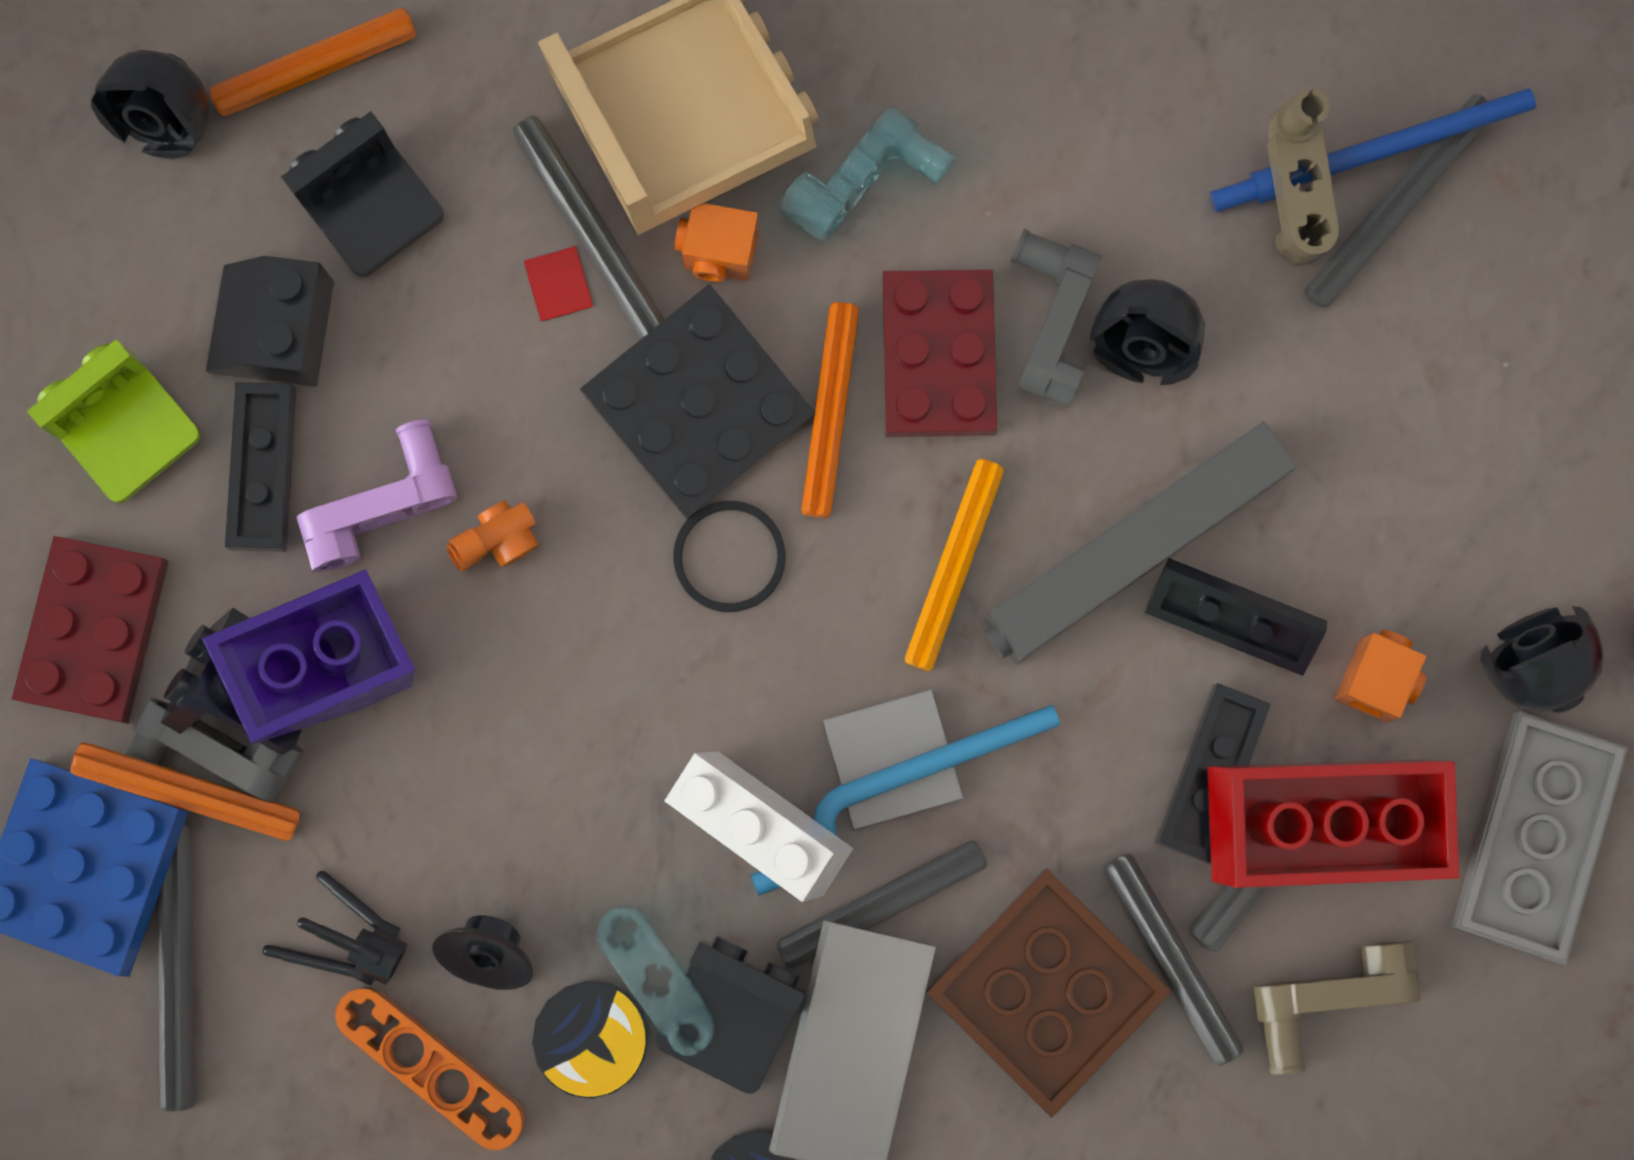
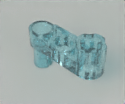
(823, 207)
(667, 1012)

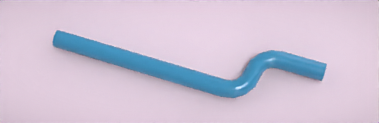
(921, 767)

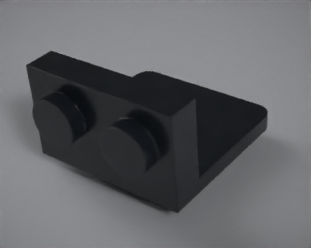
(363, 195)
(201, 691)
(748, 1013)

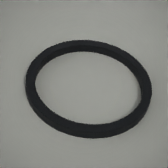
(720, 506)

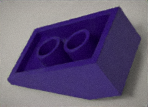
(311, 659)

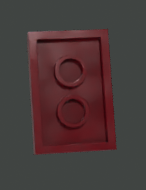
(939, 353)
(90, 629)

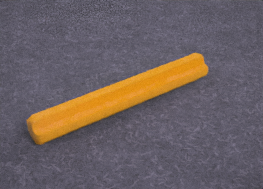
(954, 565)

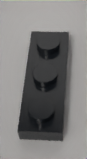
(260, 467)
(1236, 617)
(1223, 738)

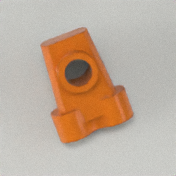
(502, 531)

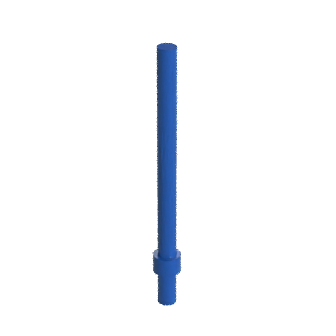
(1261, 185)

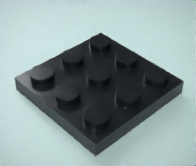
(697, 401)

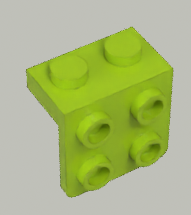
(116, 421)

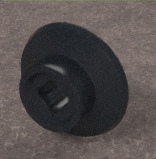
(484, 954)

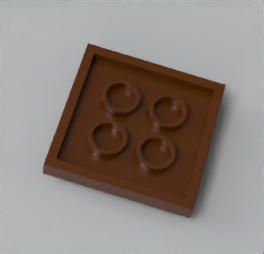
(1048, 992)

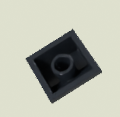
(271, 320)

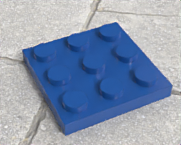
(83, 866)

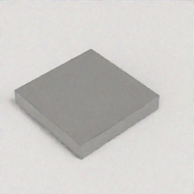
(886, 736)

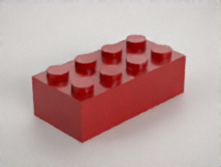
(1333, 823)

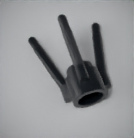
(373, 953)

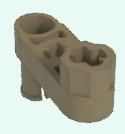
(1296, 142)
(1387, 979)

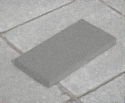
(1539, 837)
(852, 1046)

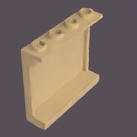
(682, 105)

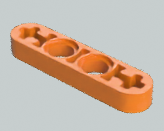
(425, 1075)

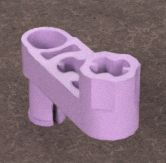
(332, 527)

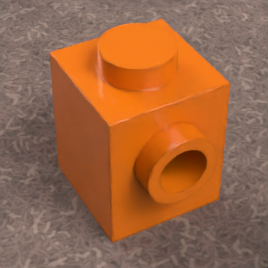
(718, 242)
(1383, 676)

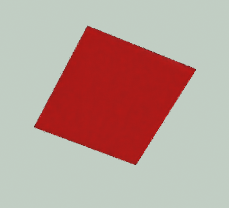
(558, 283)

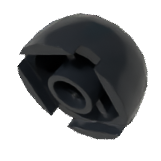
(153, 101)
(1149, 331)
(1546, 660)

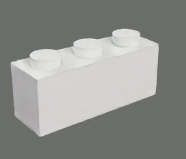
(759, 825)

